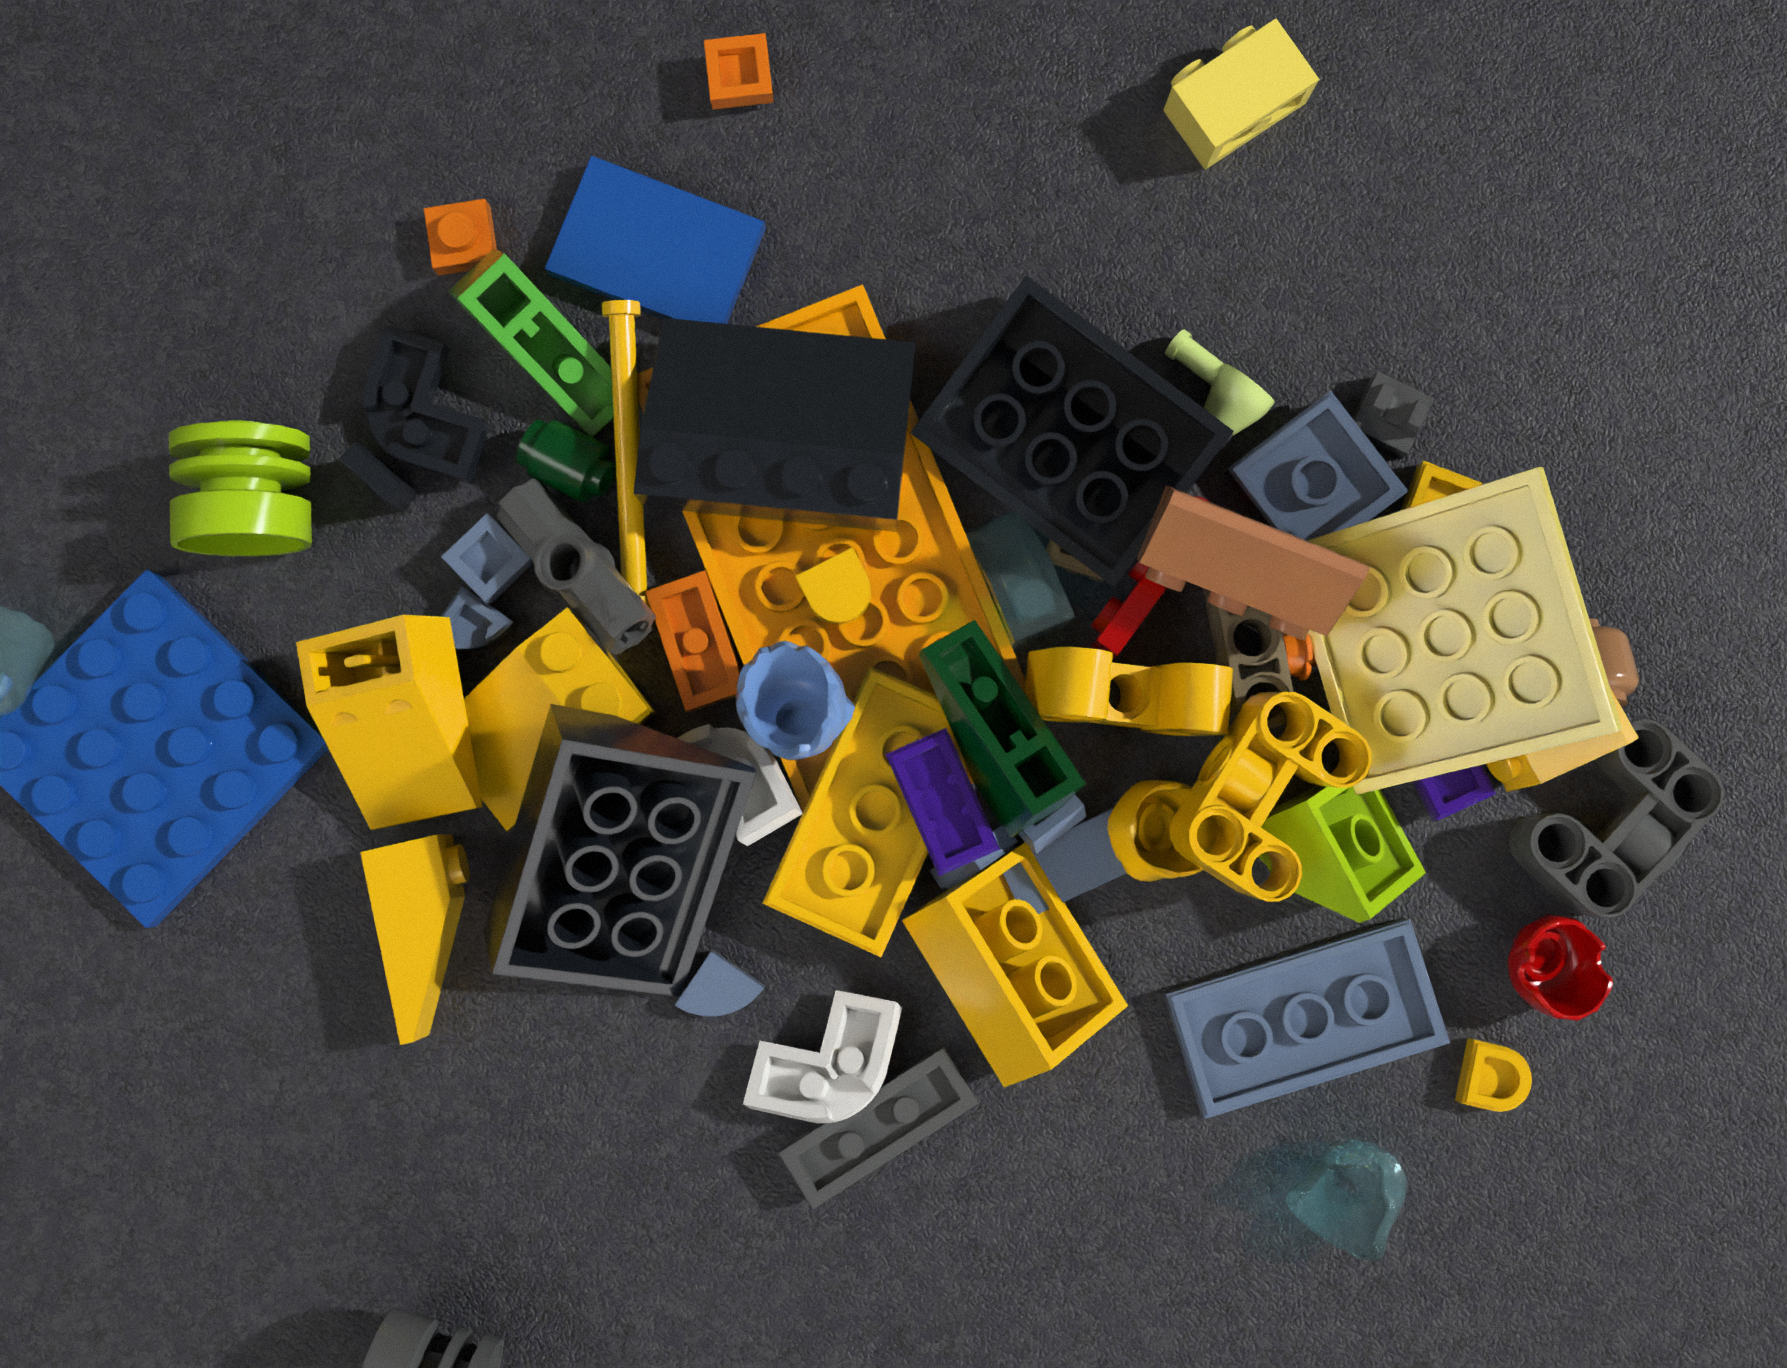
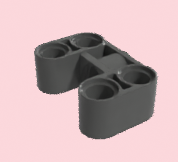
(1638, 840)

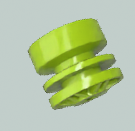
(240, 485)

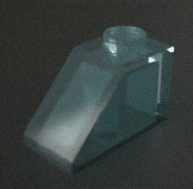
(1020, 578)

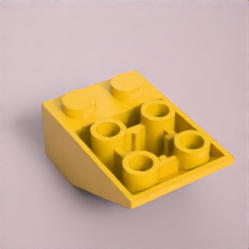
(394, 717)

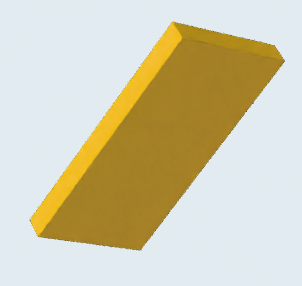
(857, 837)

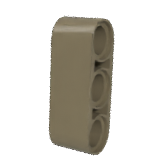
(1267, 669)

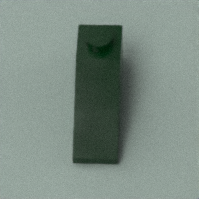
(999, 730)

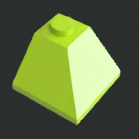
(1348, 849)

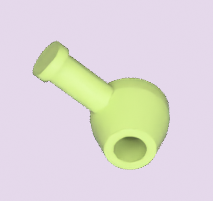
(1232, 394)

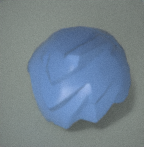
(792, 701)

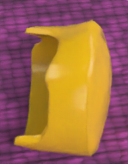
(1142, 831)

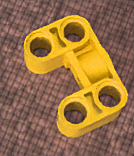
(1159, 699)
(1245, 781)

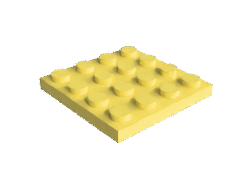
(1464, 636)

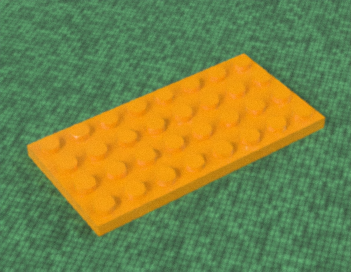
(918, 577)

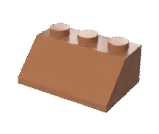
(1248, 565)

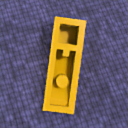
(416, 913)

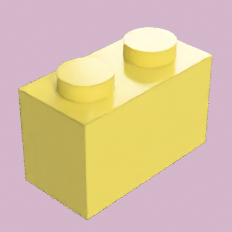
(1239, 92)

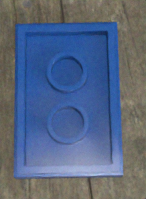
(654, 245)

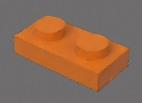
(696, 640)

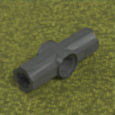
(597, 589)

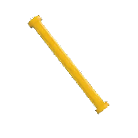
(627, 437)

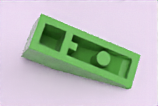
(538, 339)

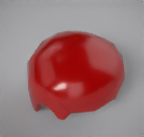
(1559, 968)

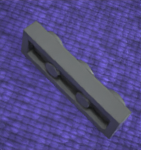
(897, 1118)

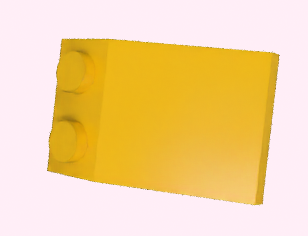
(510, 706)

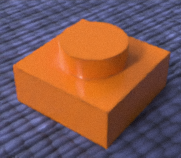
(738, 71)
(459, 235)

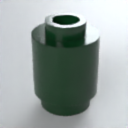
(566, 460)

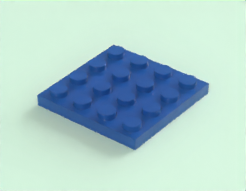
(153, 748)

